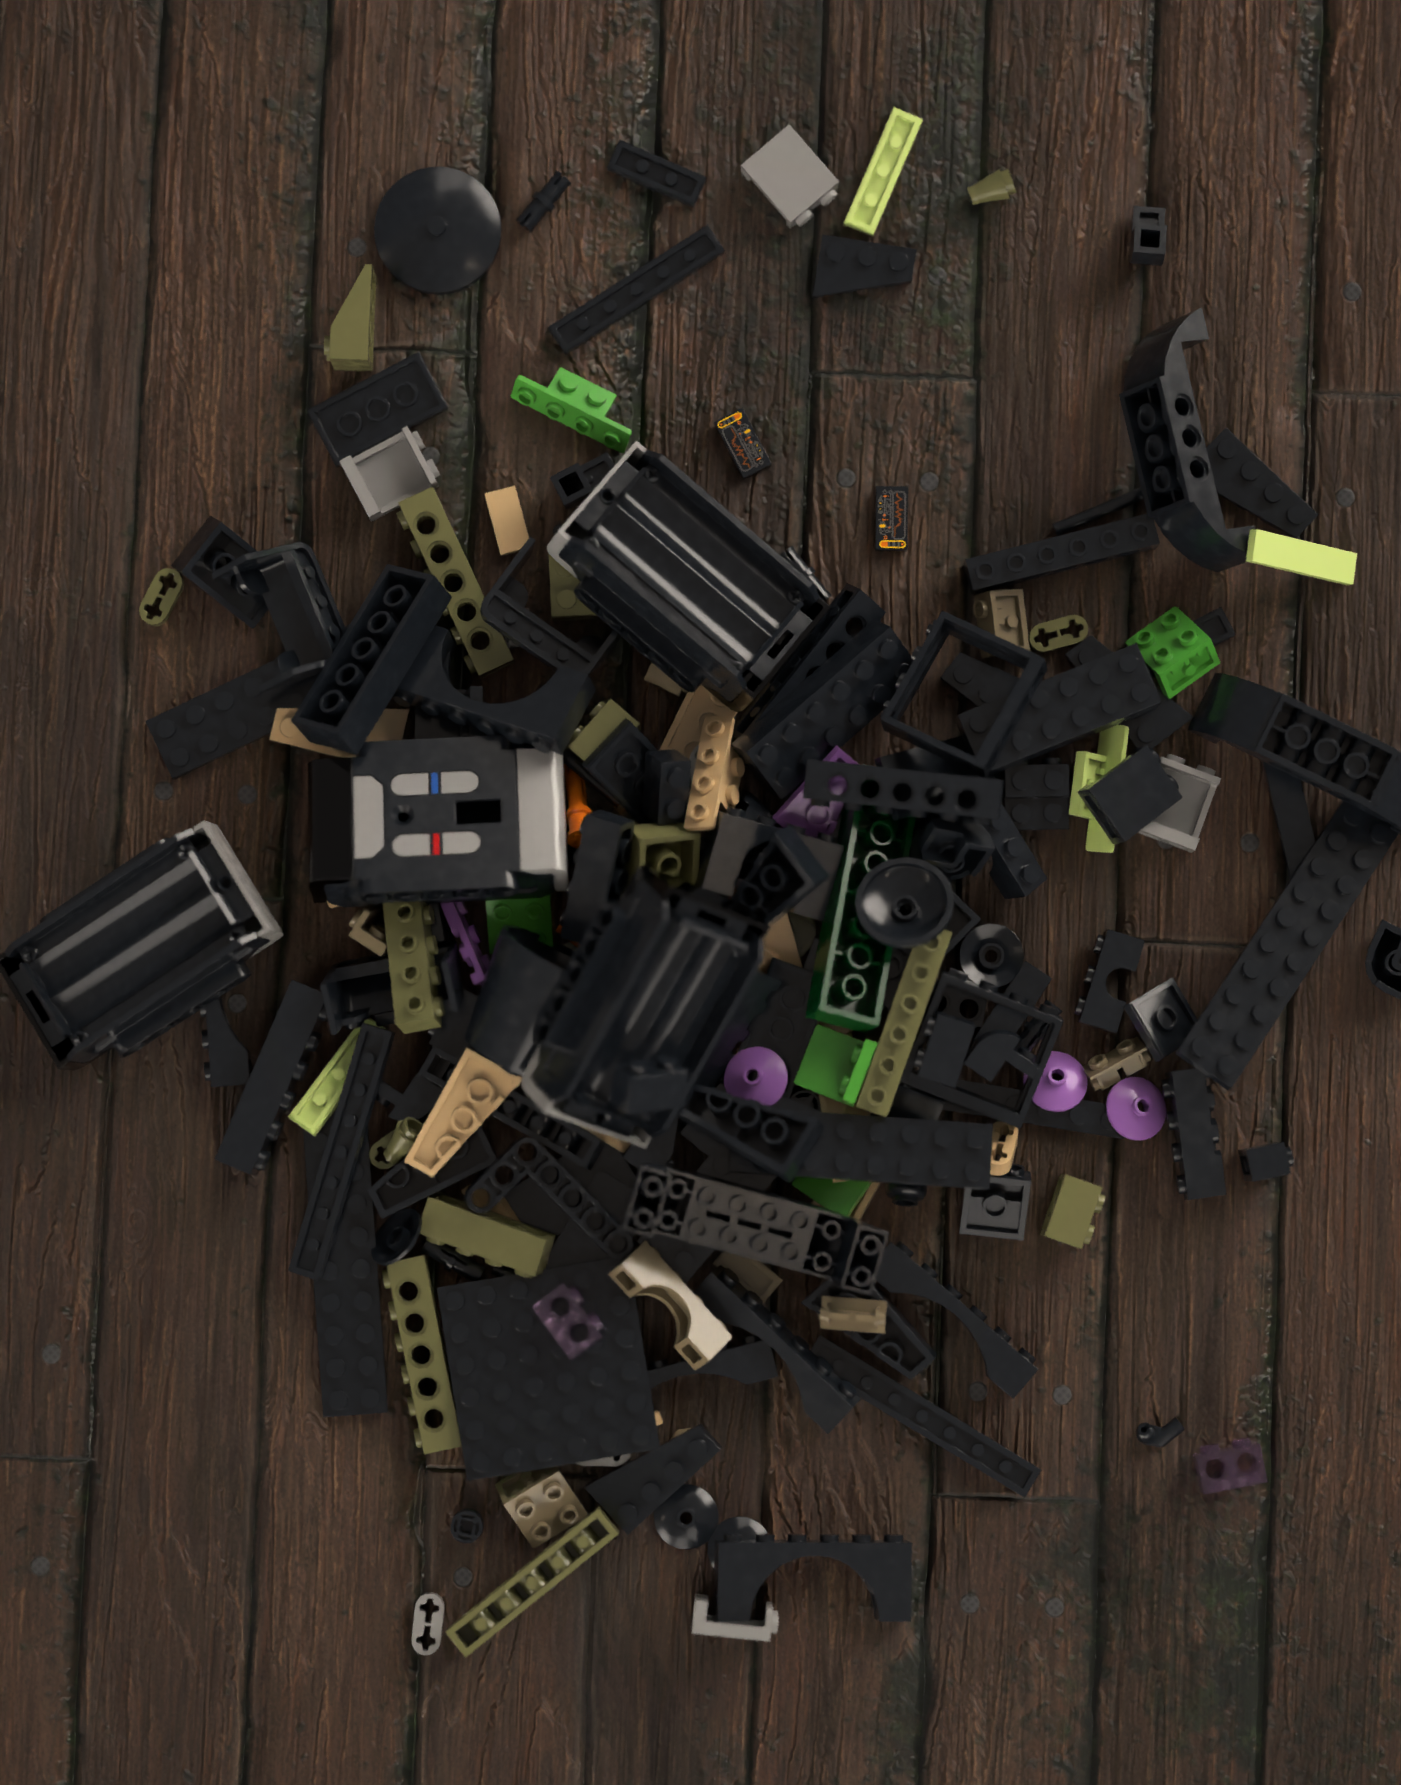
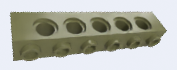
(428, 506)
(902, 1025)
(417, 1271)
(532, 1581)

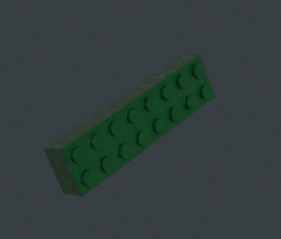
(849, 963)

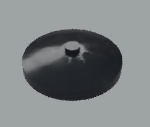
(437, 230)

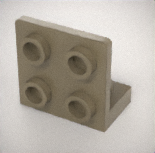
(540, 1503)

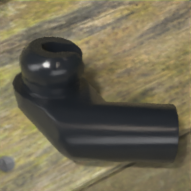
(1158, 1436)

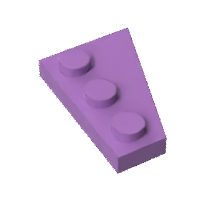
(815, 818)
(469, 937)

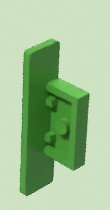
(576, 405)

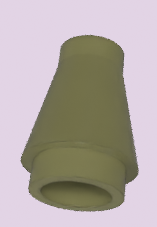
(992, 188)
(402, 1139)

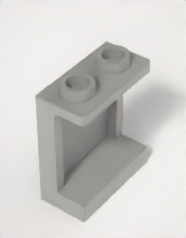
(791, 177)
(390, 473)
(1184, 820)
(752, 1630)

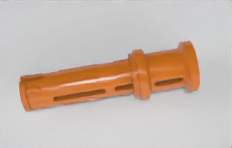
(577, 805)

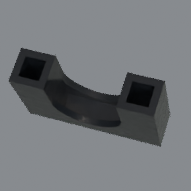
(738, 835)

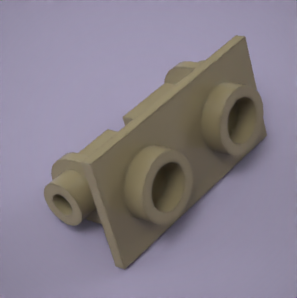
(1128, 1055)
(853, 1314)

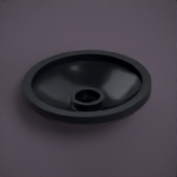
(904, 886)

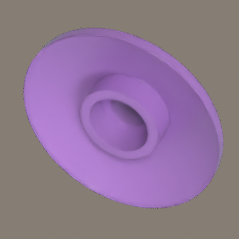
(771, 1075)
(1062, 1094)
(1124, 1112)

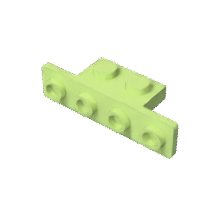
(1089, 769)

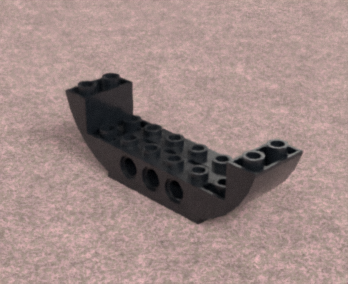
(1172, 447)
(1303, 744)
(756, 1225)

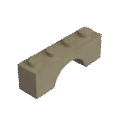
(698, 1331)

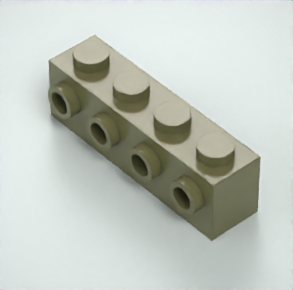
(413, 966)
(487, 1235)

